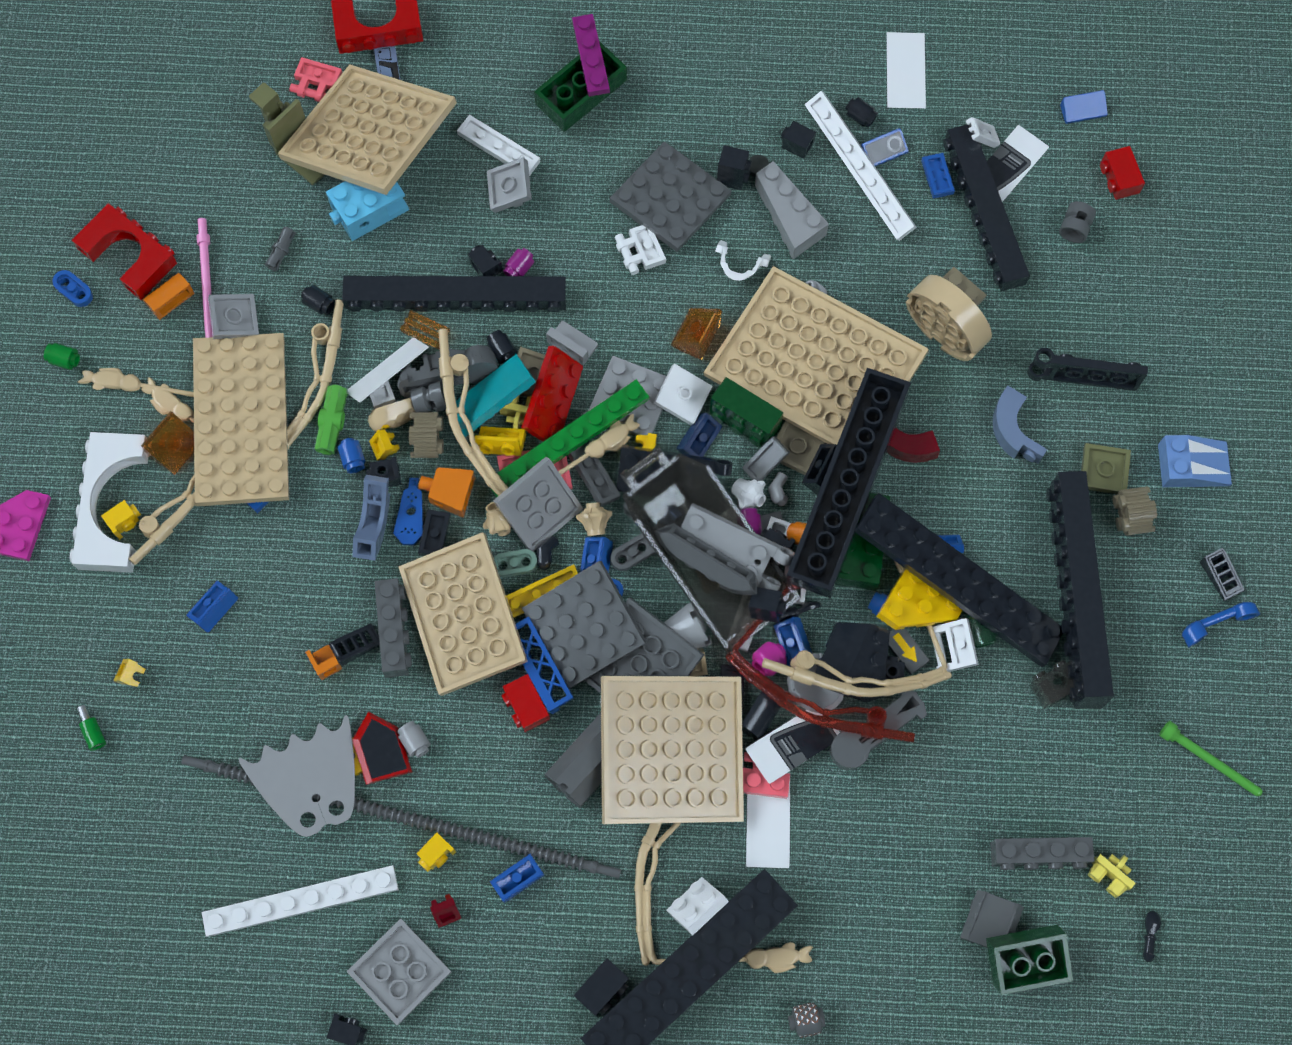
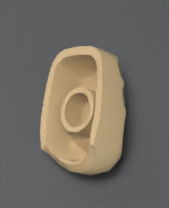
(391, 415)

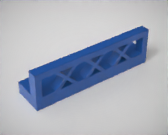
(535, 672)

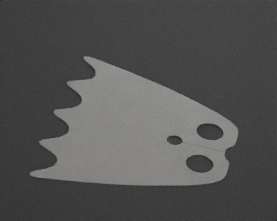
(305, 769)

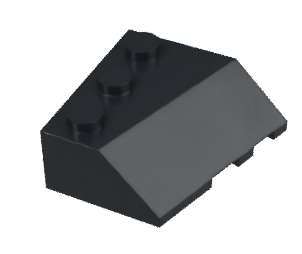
(857, 652)

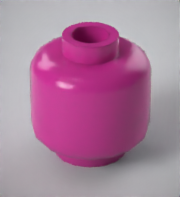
(770, 651)

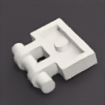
(646, 245)

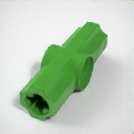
(331, 419)

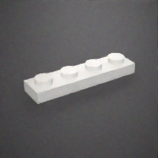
(495, 143)

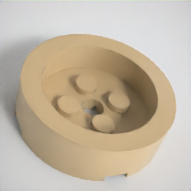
(949, 317)

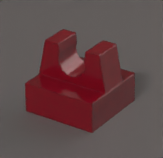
(445, 912)

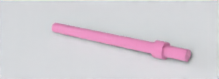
(203, 242)

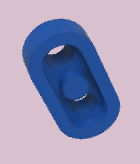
(73, 289)

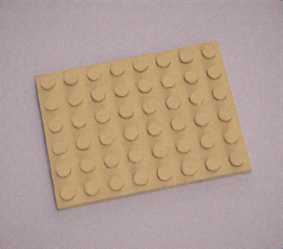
(809, 354)

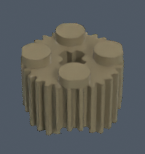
(425, 435)
(1135, 511)

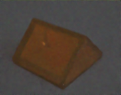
(697, 331)
(170, 443)

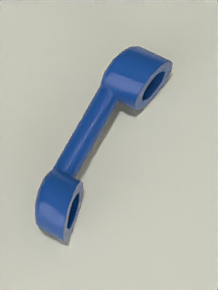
(1196, 631)

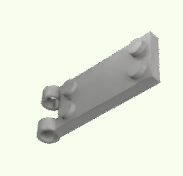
(737, 543)

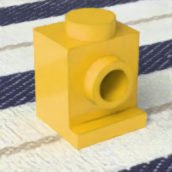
(121, 518)
(434, 853)

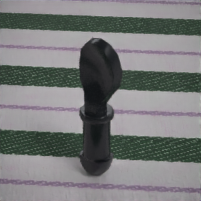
(794, 612)
(1152, 925)

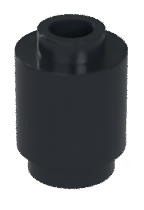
(861, 112)
(318, 300)
(501, 346)

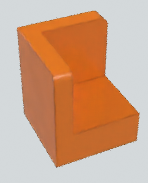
(324, 662)

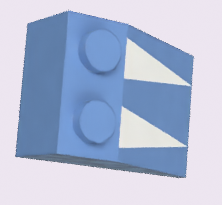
(1193, 462)

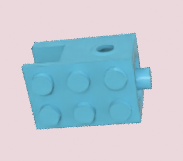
(364, 209)

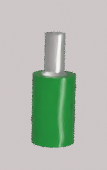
(91, 730)

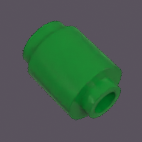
(61, 356)

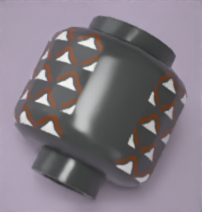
(807, 1020)

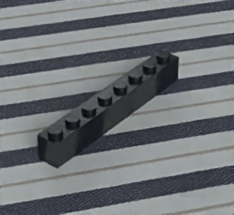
(986, 208)

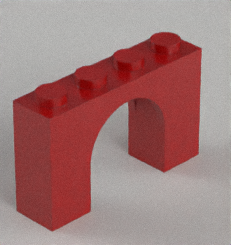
(354, 36)
(112, 226)

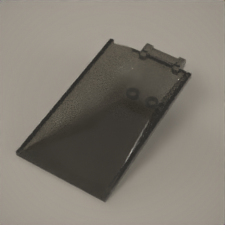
(674, 489)

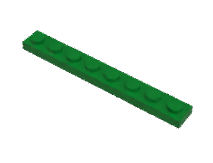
(578, 431)

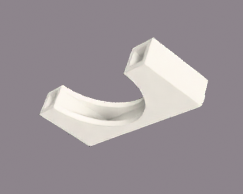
(105, 457)

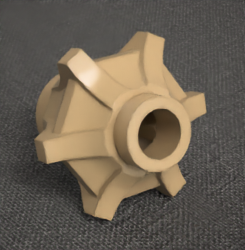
(594, 519)
(496, 521)

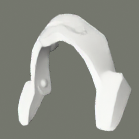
(722, 249)

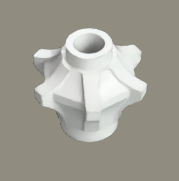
(749, 493)

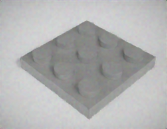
(620, 374)
(538, 504)
(399, 972)

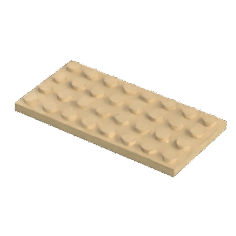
(240, 420)

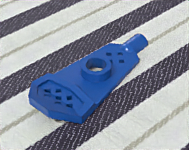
(407, 521)

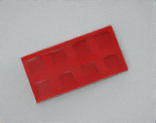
(552, 394)

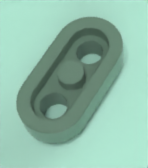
(514, 562)

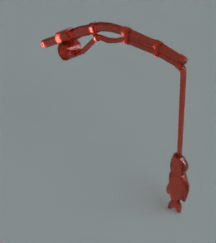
(875, 718)

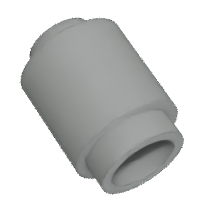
(414, 739)

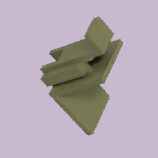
(281, 124)

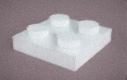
(697, 905)

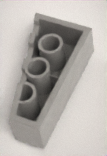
(790, 210)

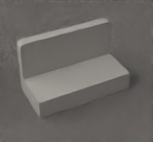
(572, 342)

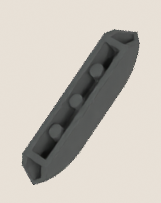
(707, 560)

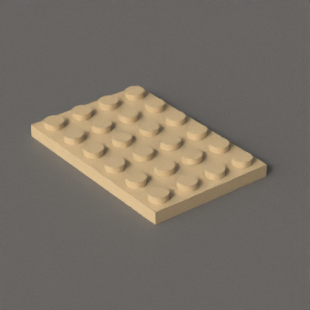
(462, 614)

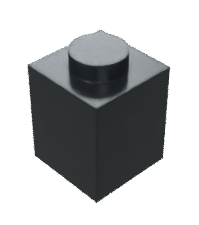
(798, 139)
(767, 605)

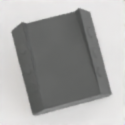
(990, 918)

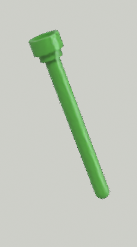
(1172, 733)

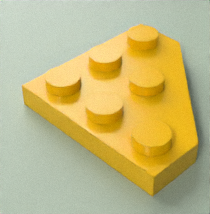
(916, 605)

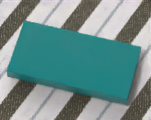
(495, 392)

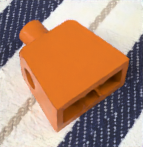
(449, 489)

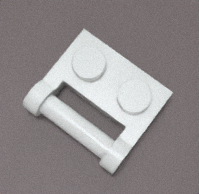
(960, 644)

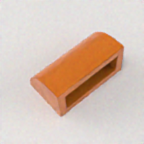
(169, 296)

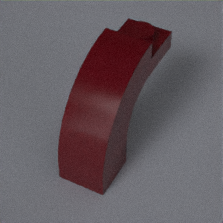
(913, 448)

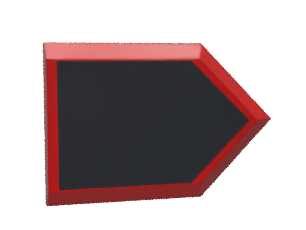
(380, 750)

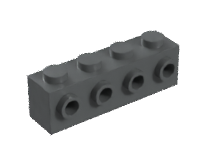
(392, 628)
(1042, 852)

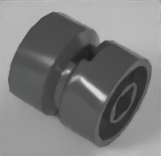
(1077, 222)
(429, 399)

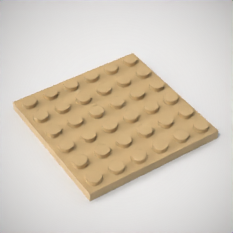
(367, 129)
(671, 749)

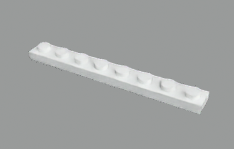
(860, 166)
(299, 901)

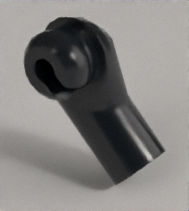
(544, 553)

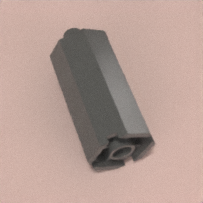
(580, 767)

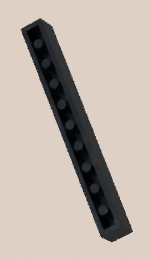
(455, 293)

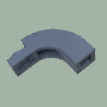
(1007, 429)
(373, 518)

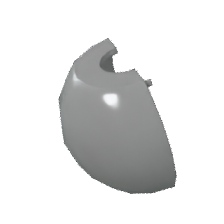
(821, 696)

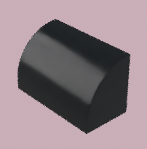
(760, 717)

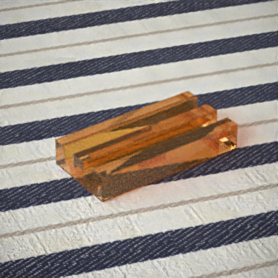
(409, 322)

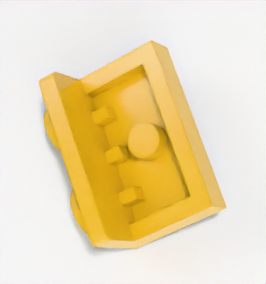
(501, 440)

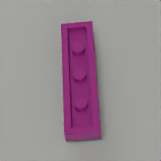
(590, 55)

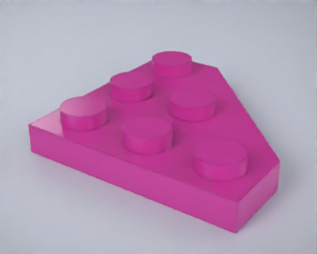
(21, 523)

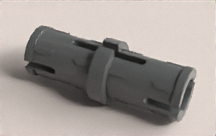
(280, 248)

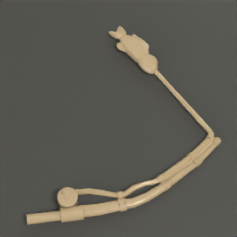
(458, 365)
(115, 379)
(165, 401)
(805, 660)
(776, 959)

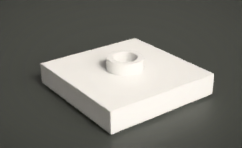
(682, 394)

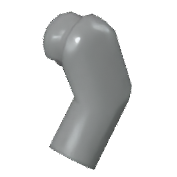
(776, 491)

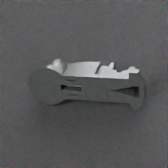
(481, 364)
(852, 750)

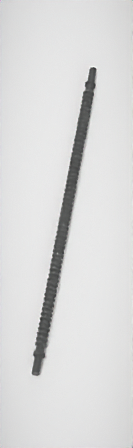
(591, 866)

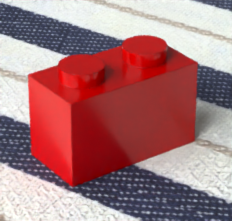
(1122, 172)
(525, 702)

